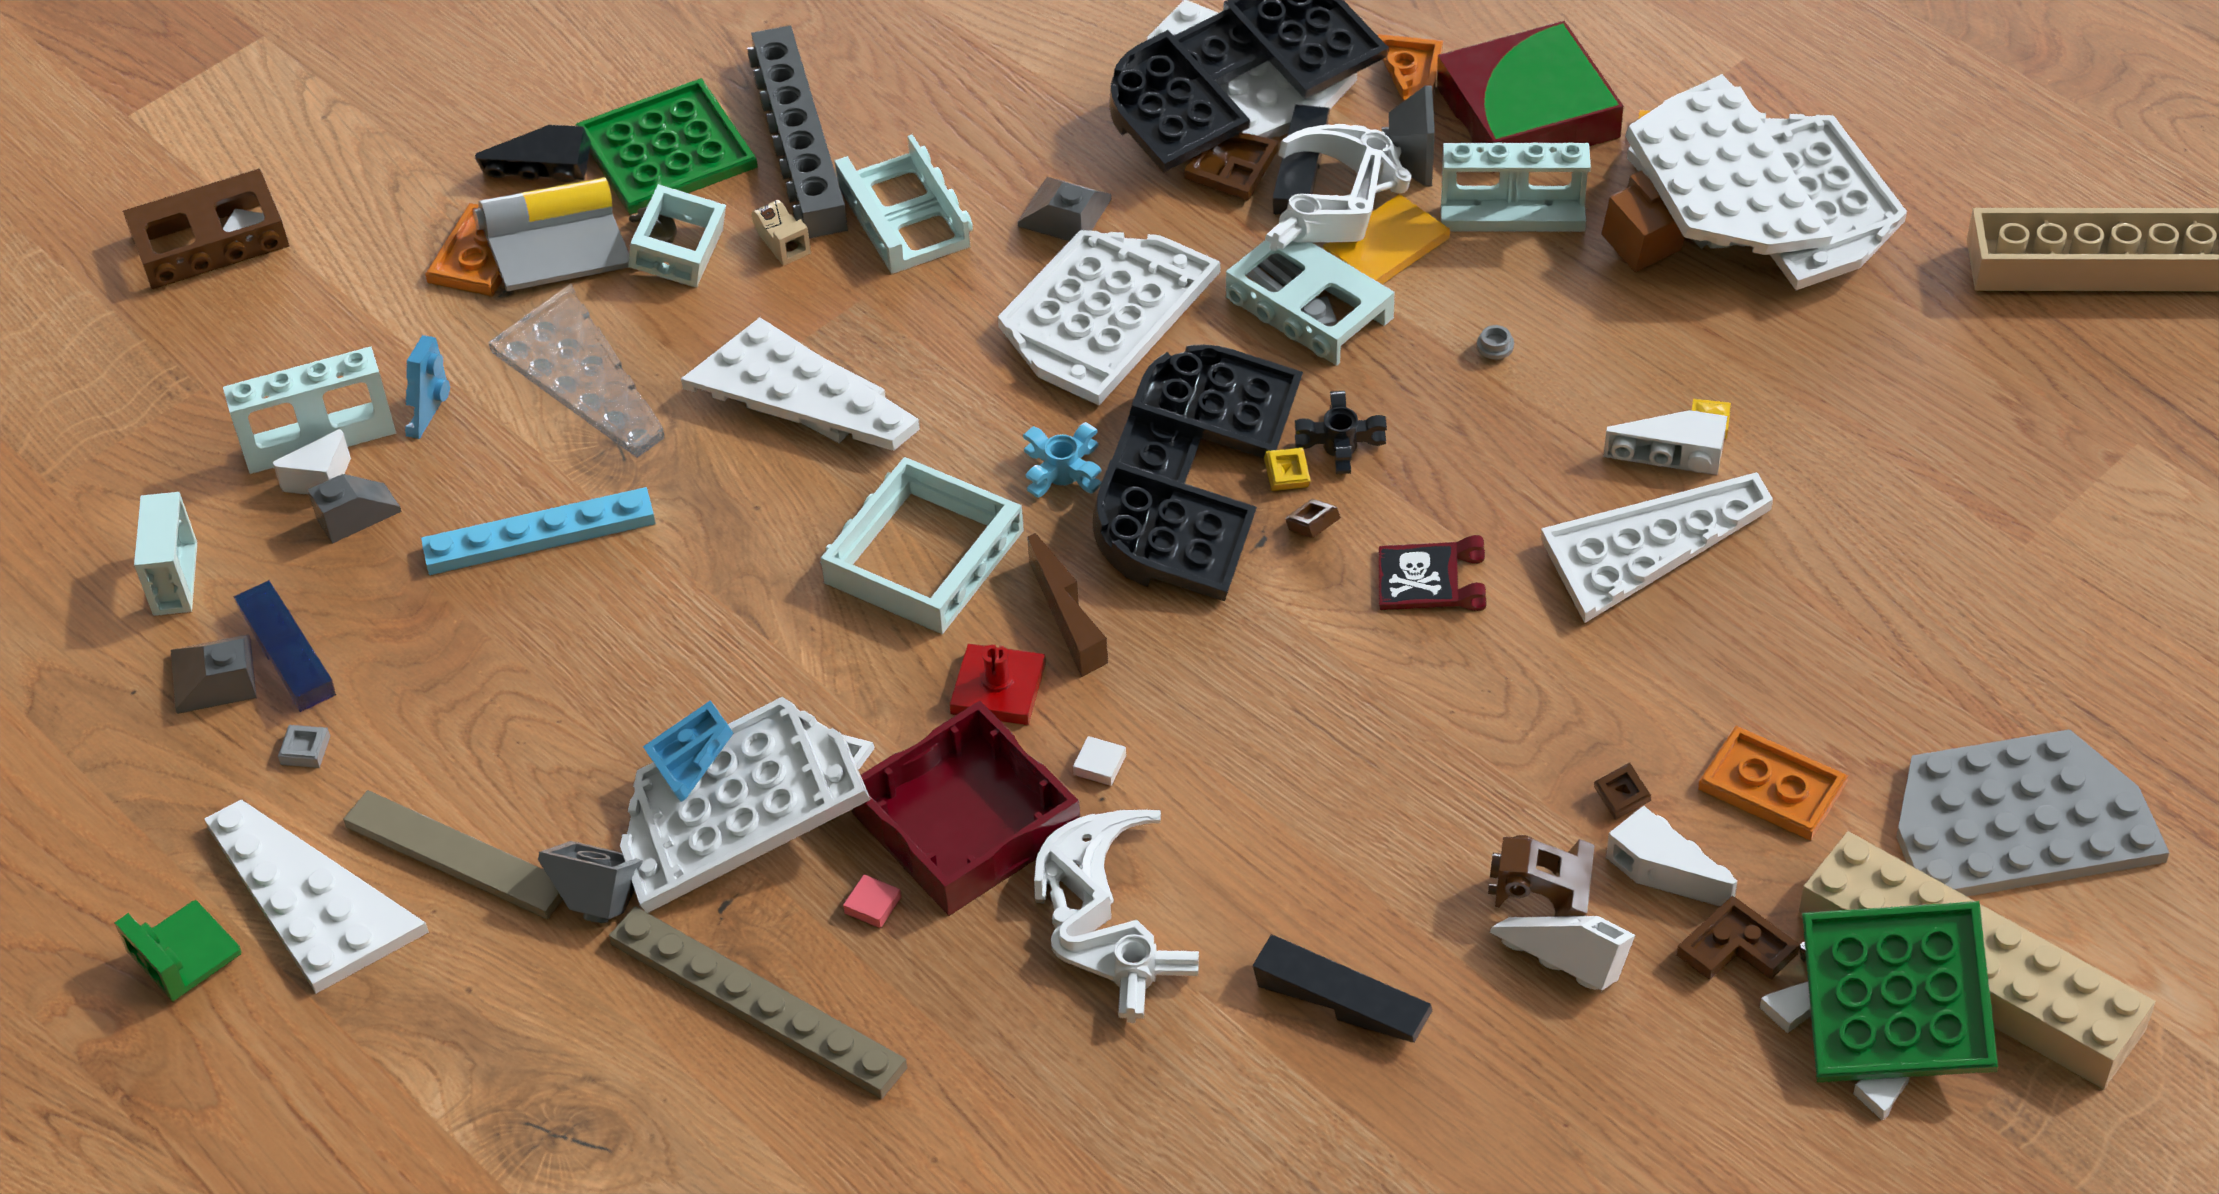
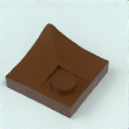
(1233, 165)

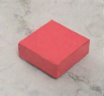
(872, 901)

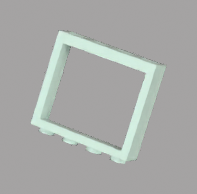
(909, 477)

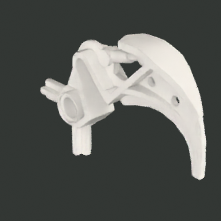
(1111, 949)

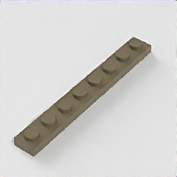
(759, 1002)

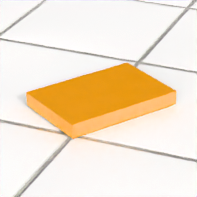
(1393, 240)

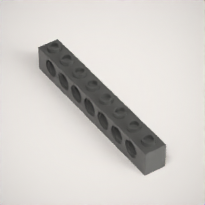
(797, 132)

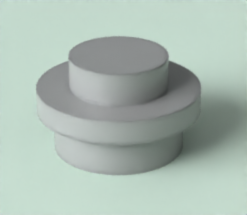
(1495, 342)

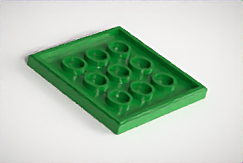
(667, 141)
(1899, 992)

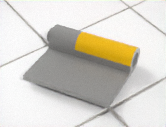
(553, 233)

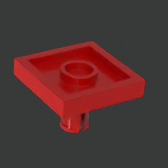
(1001, 680)

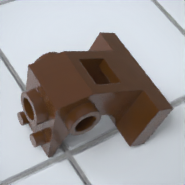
(1518, 873)

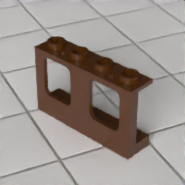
(201, 212)

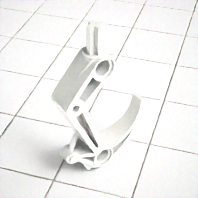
(1340, 217)

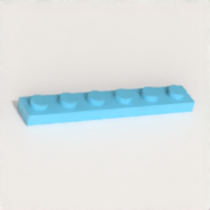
(537, 531)

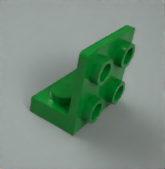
(180, 948)

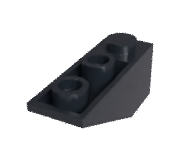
(546, 152)

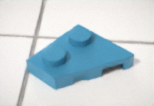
(426, 384)
(689, 748)

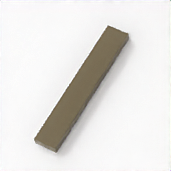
(454, 853)

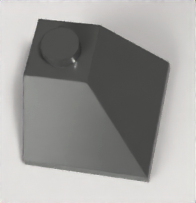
(1413, 131)
(1063, 209)
(213, 674)
(590, 878)

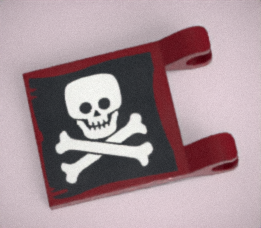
(1428, 575)

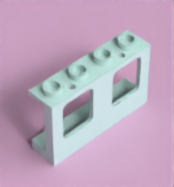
(1513, 201)
(884, 222)
(1319, 273)
(304, 389)

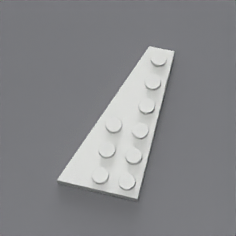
(1632, 546)

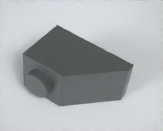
(350, 505)

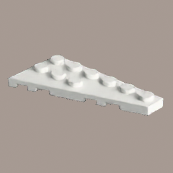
(796, 384)
(314, 905)

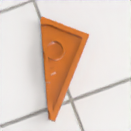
(1412, 62)

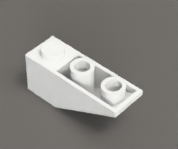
(1675, 440)
(1663, 859)
(1576, 944)

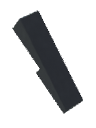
(1299, 169)
(1352, 995)

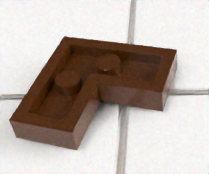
(1741, 932)

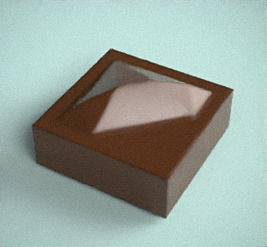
(1312, 518)
(1622, 791)

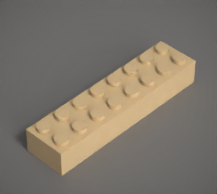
(2094, 249)
(2034, 987)

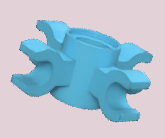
(1062, 460)

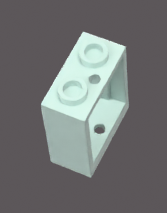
(684, 264)
(165, 553)

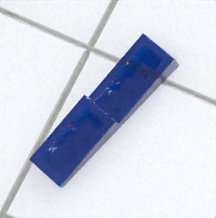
(285, 646)

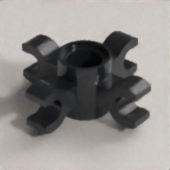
(1340, 432)

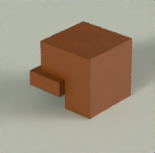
(1641, 224)

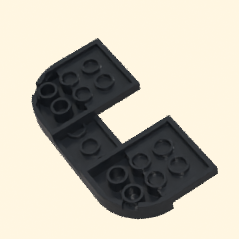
(1170, 84)
(1144, 510)

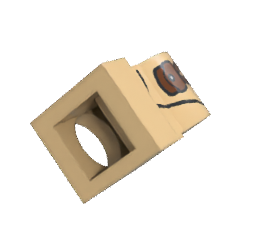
(777, 228)

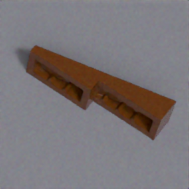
(1060, 589)

